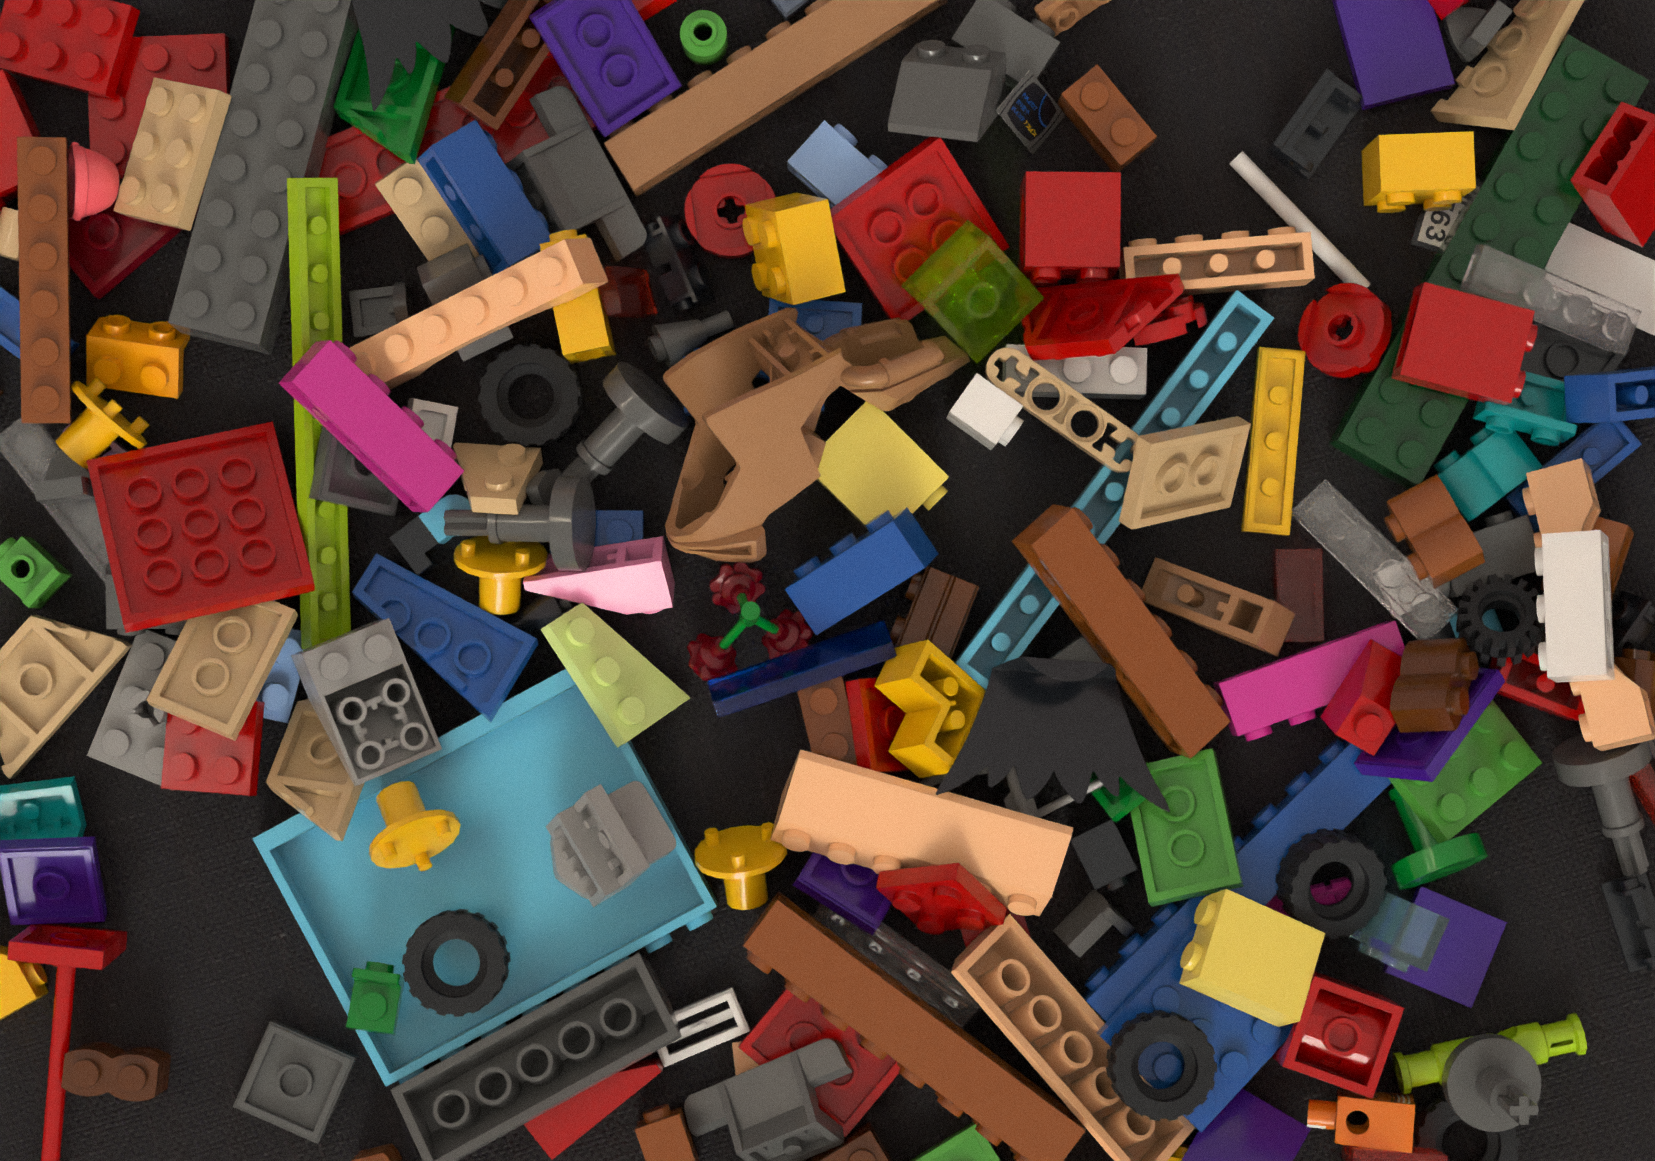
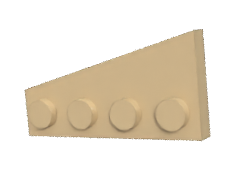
(1511, 70)

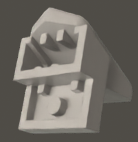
(608, 841)

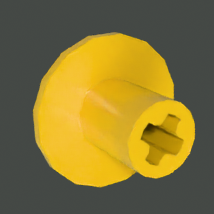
(98, 426)
(500, 570)
(411, 830)
(740, 858)

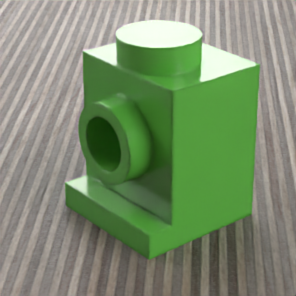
(45, 572)

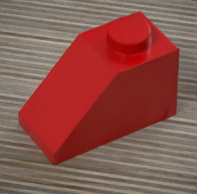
(1362, 702)

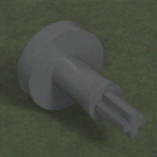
(639, 409)
(564, 523)
(1607, 774)
(1492, 1083)

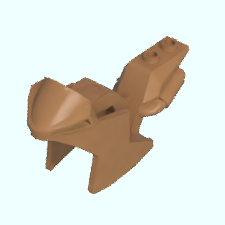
(773, 426)

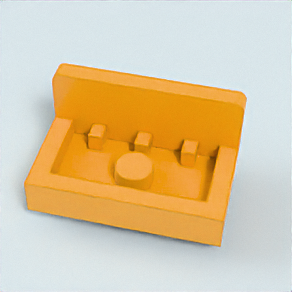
(136, 356)

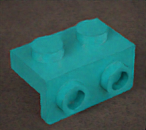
(1536, 412)
(41, 810)

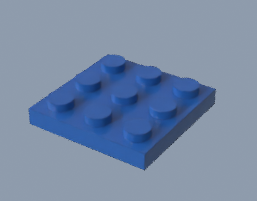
(1239, 1039)

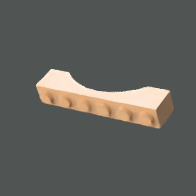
(503, 299)
(1615, 709)

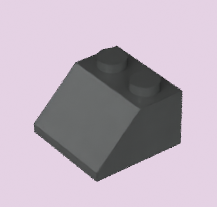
(948, 91)

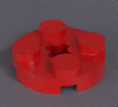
(709, 196)
(1172, 321)
(1362, 348)

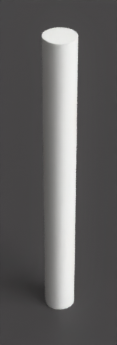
(1295, 218)

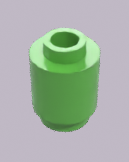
(706, 51)

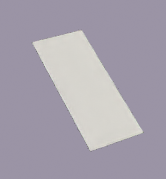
(1607, 270)

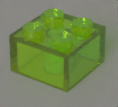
(972, 291)

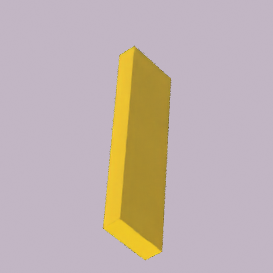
(1273, 441)

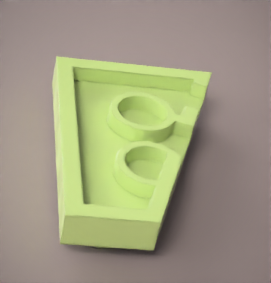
(611, 674)

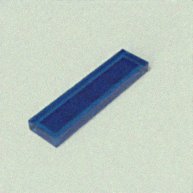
(801, 669)

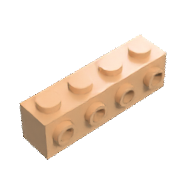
(1225, 263)

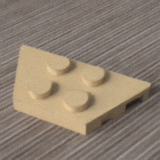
(44, 679)
(312, 775)

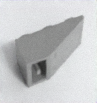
(367, 700)

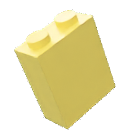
(878, 467)
(1251, 957)

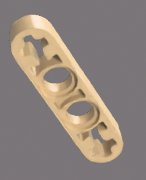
(1060, 416)

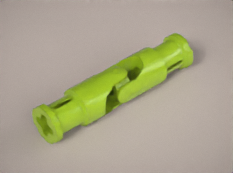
(1537, 1039)

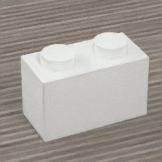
(986, 413)

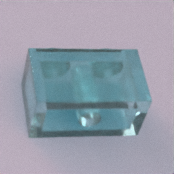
(1402, 934)

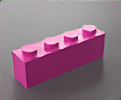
(372, 425)
(1296, 683)

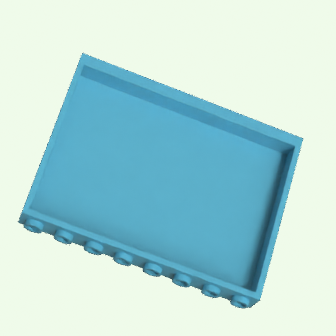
(505, 789)

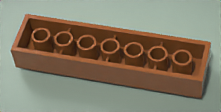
(911, 1032)

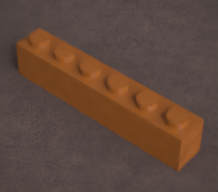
(44, 279)
(1122, 629)

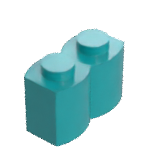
(1485, 470)

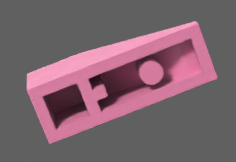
(619, 579)

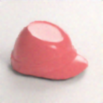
(91, 181)

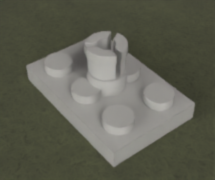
(131, 729)

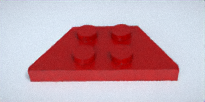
(1095, 315)

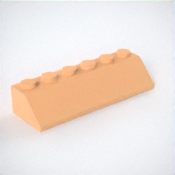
(902, 824)
(1059, 1039)

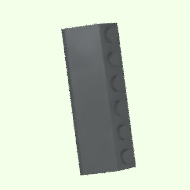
(538, 1061)

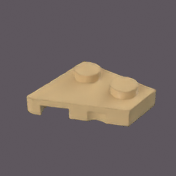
(497, 475)

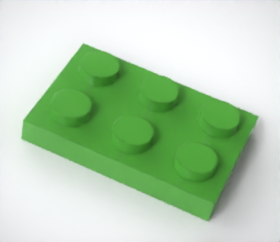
(1473, 779)
(1192, 845)

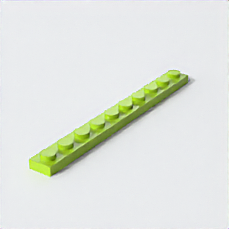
(314, 318)

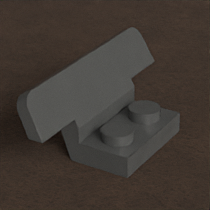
(573, 179)
(775, 1105)

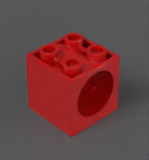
(1069, 226)
(1342, 1035)

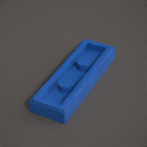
(1598, 445)

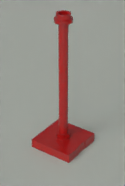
(66, 949)

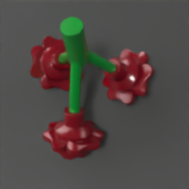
(738, 589)

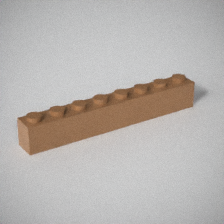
(755, 84)

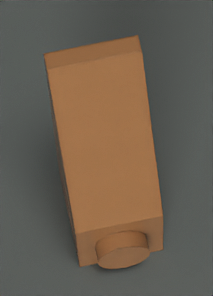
(1218, 606)

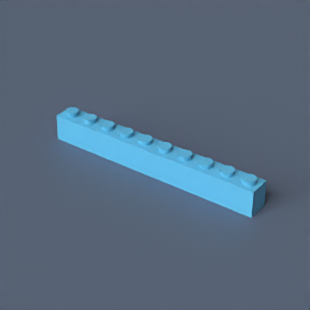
(1174, 406)

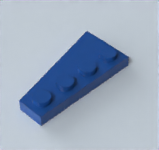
(453, 637)

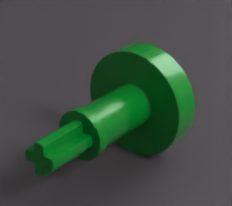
(1431, 858)

